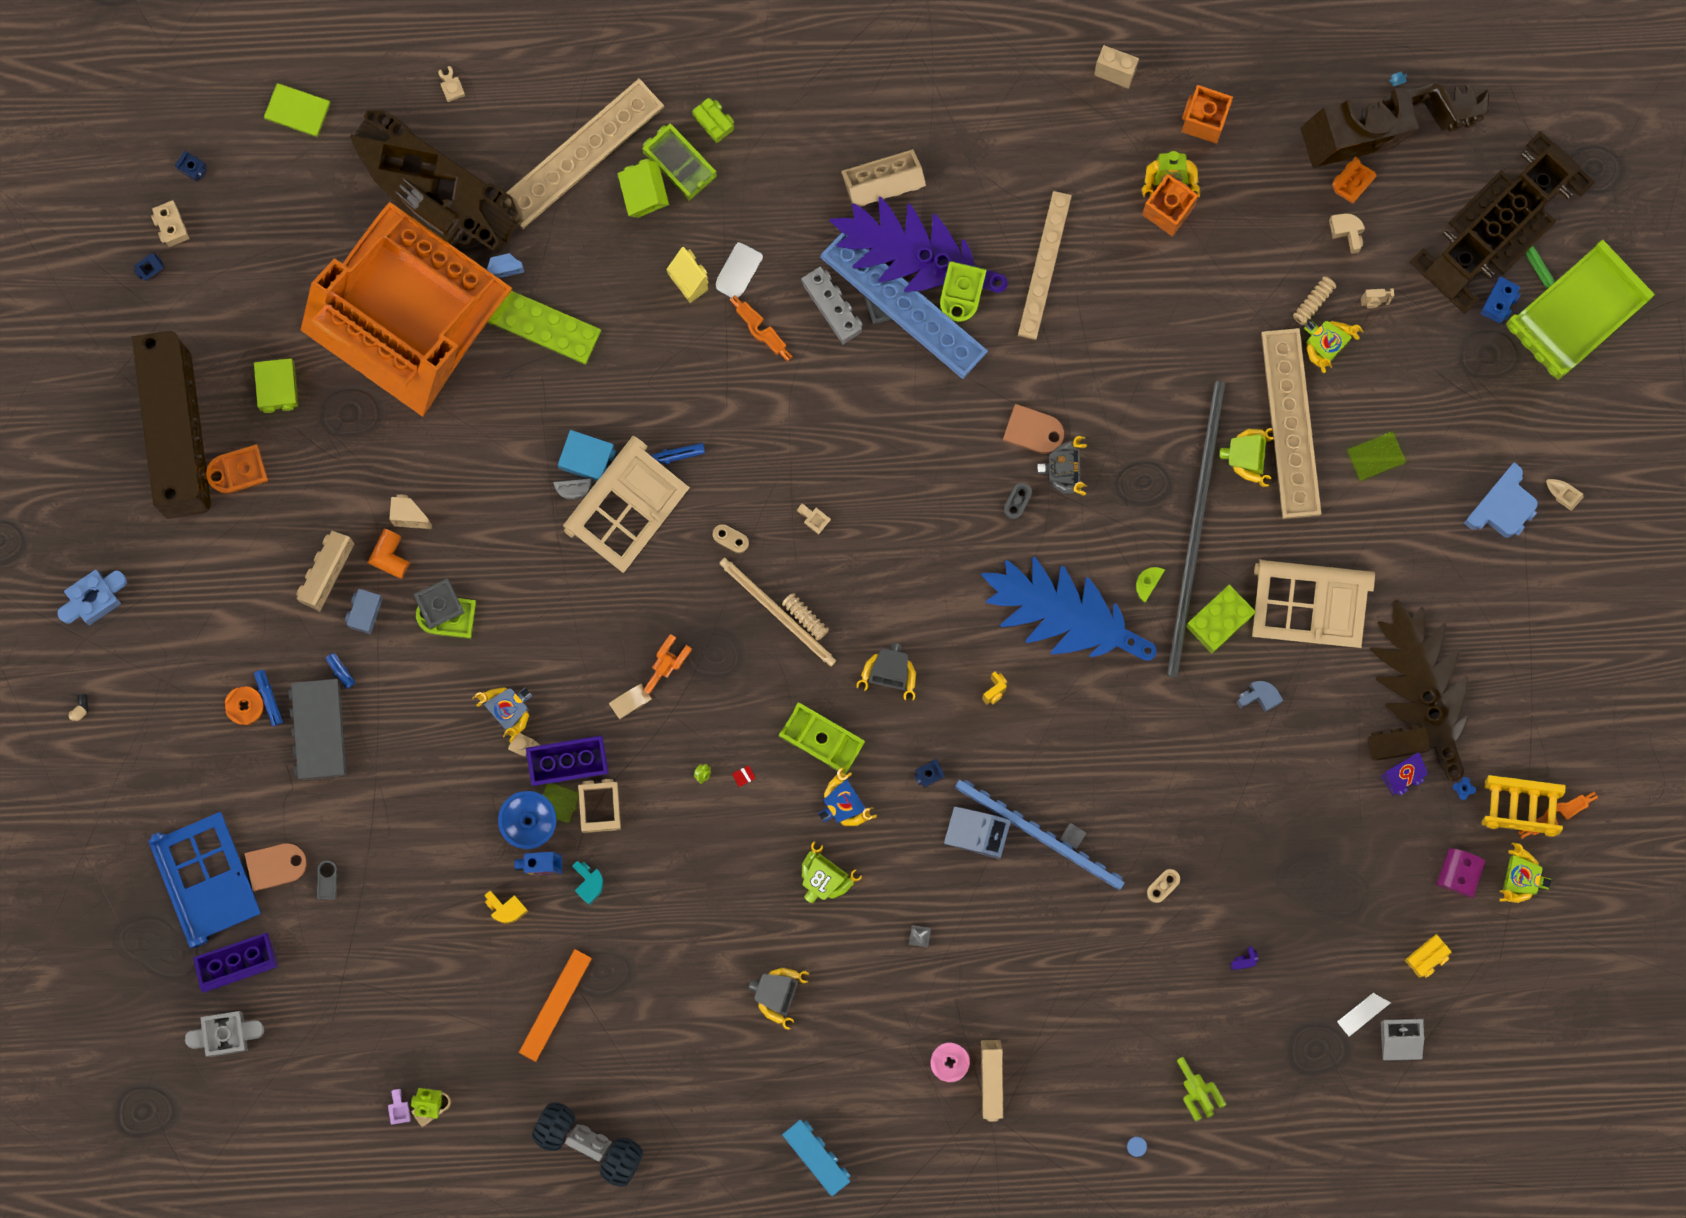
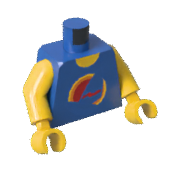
(844, 803)

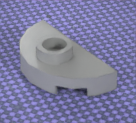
(573, 489)

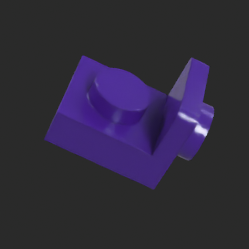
(1243, 963)

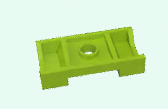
(836, 752)

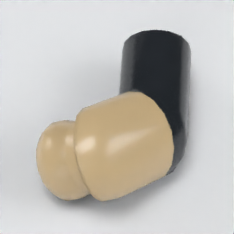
(81, 710)

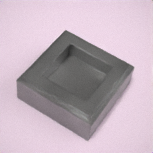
(1073, 835)

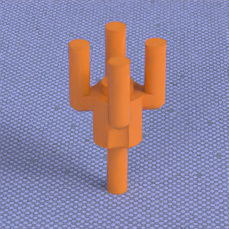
(666, 662)

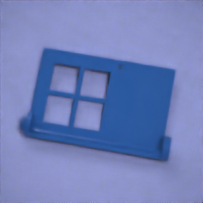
(214, 902)

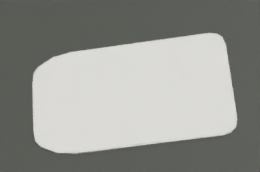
(738, 270)

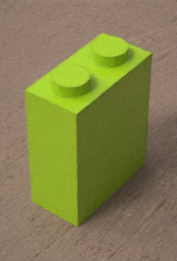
(643, 188)
(276, 385)

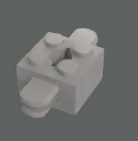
(224, 1034)

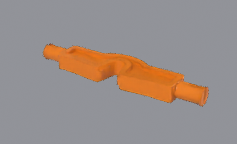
(767, 336)
(1566, 809)

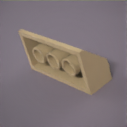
(884, 178)
(325, 570)

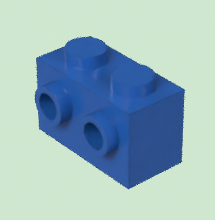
(1500, 300)

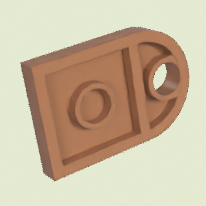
(1031, 430)
(273, 866)

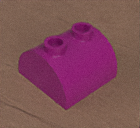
(1461, 872)

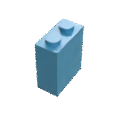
(586, 456)

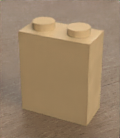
(1116, 66)

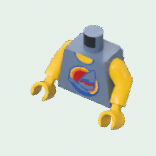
(507, 708)

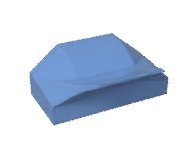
(504, 266)

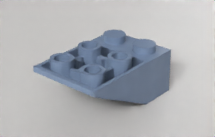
(977, 832)

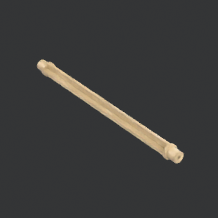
(778, 612)

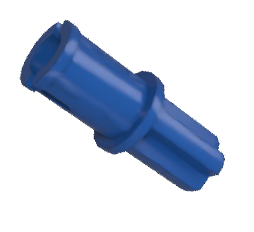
(340, 671)

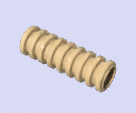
(1314, 300)
(805, 616)

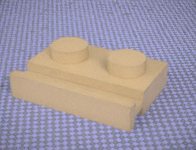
(1374, 297)

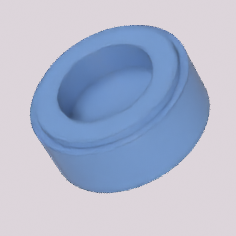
(1136, 1146)

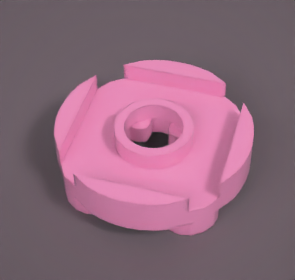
(959, 1068)

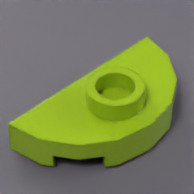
(1147, 581)

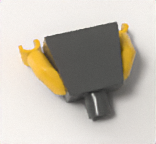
(890, 670)
(776, 993)

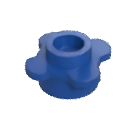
(1458, 787)

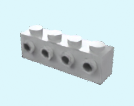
(831, 305)

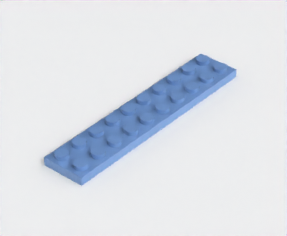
(908, 310)

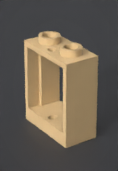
(599, 826)

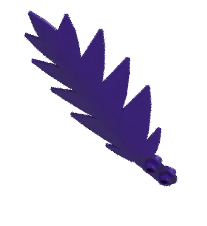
(909, 249)

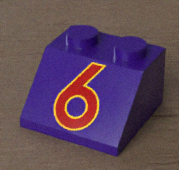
(1405, 774)

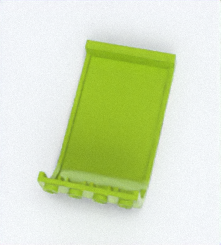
(1580, 310)

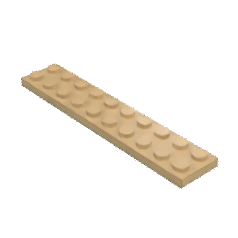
(584, 151)
(1291, 423)

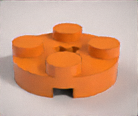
(240, 695)

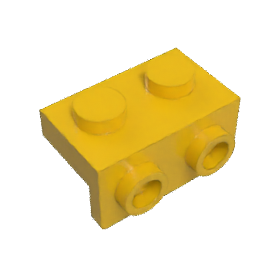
(995, 693)

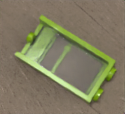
(679, 161)

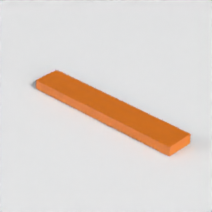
(555, 1005)

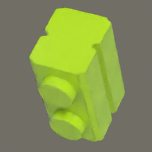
(713, 120)

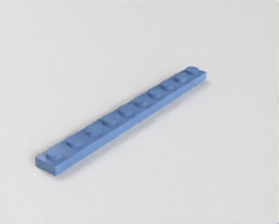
(1047, 838)

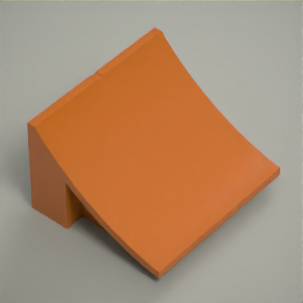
(402, 307)

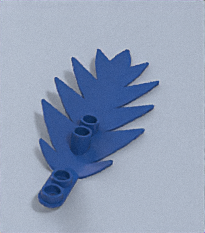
(1087, 622)

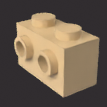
(170, 224)

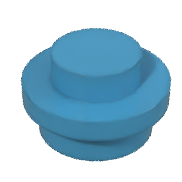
(1398, 78)

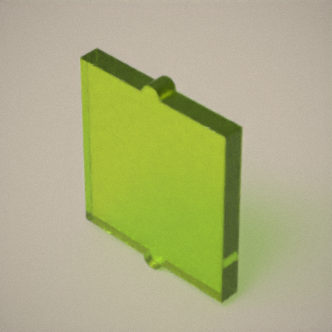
(562, 801)

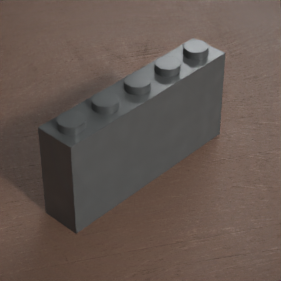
(318, 729)

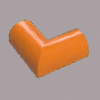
(384, 557)

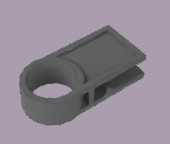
(327, 886)

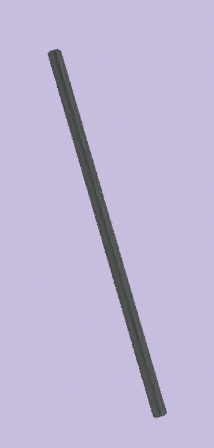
(1196, 527)

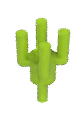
(1198, 1091)

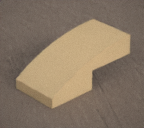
(630, 701)

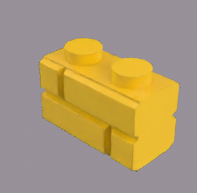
(1428, 956)

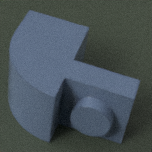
(1263, 692)

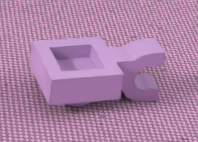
(398, 1111)

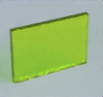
(1376, 456)

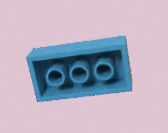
(816, 1158)

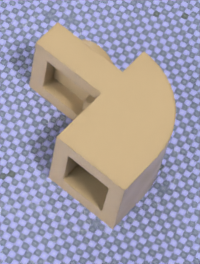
(1350, 226)

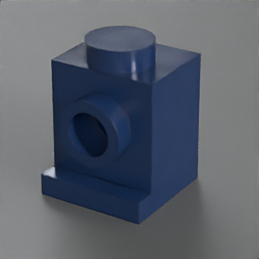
(194, 173)
(154, 260)
(937, 774)

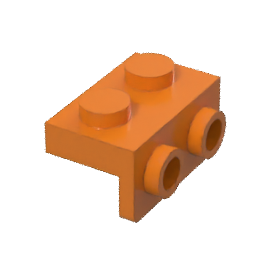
(1353, 180)

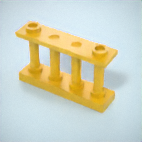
(1534, 790)

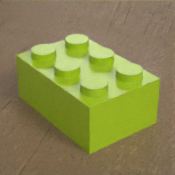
(1220, 619)

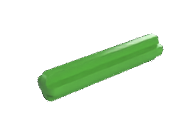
(1540, 267)

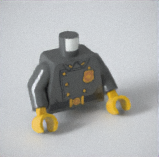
(1064, 467)

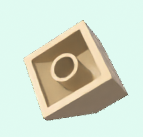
(407, 514)

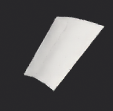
(1362, 1013)

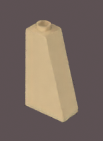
(992, 1080)

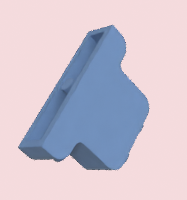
(1505, 505)

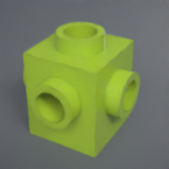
(427, 1103)

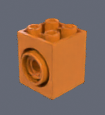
(1206, 114)
(1170, 204)

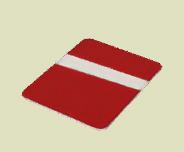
(743, 776)

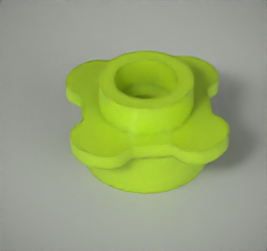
(702, 773)

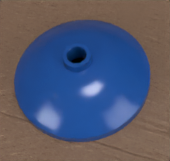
(519, 808)

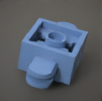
(92, 597)

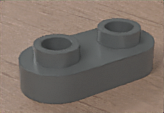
(1017, 501)

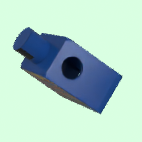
(546, 863)

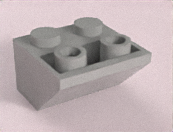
(1402, 1039)

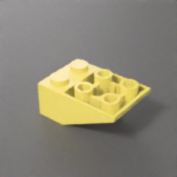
(688, 275)

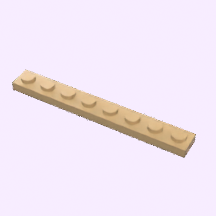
(1044, 265)

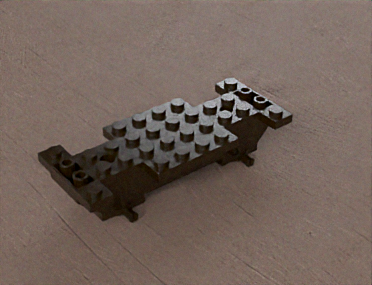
(1502, 221)

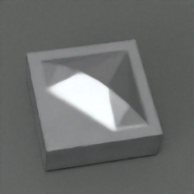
(919, 936)

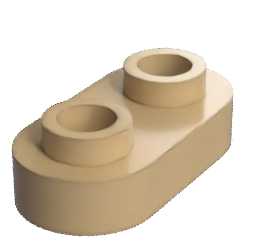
(730, 538)
(1163, 886)

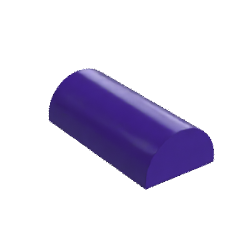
(567, 760)
(235, 962)

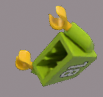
(823, 877)

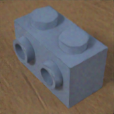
(363, 611)

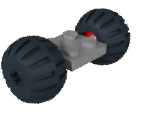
(555, 1128)

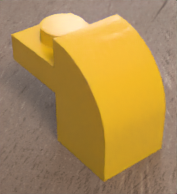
(508, 912)

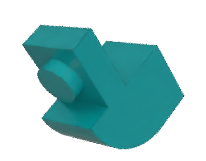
(593, 883)

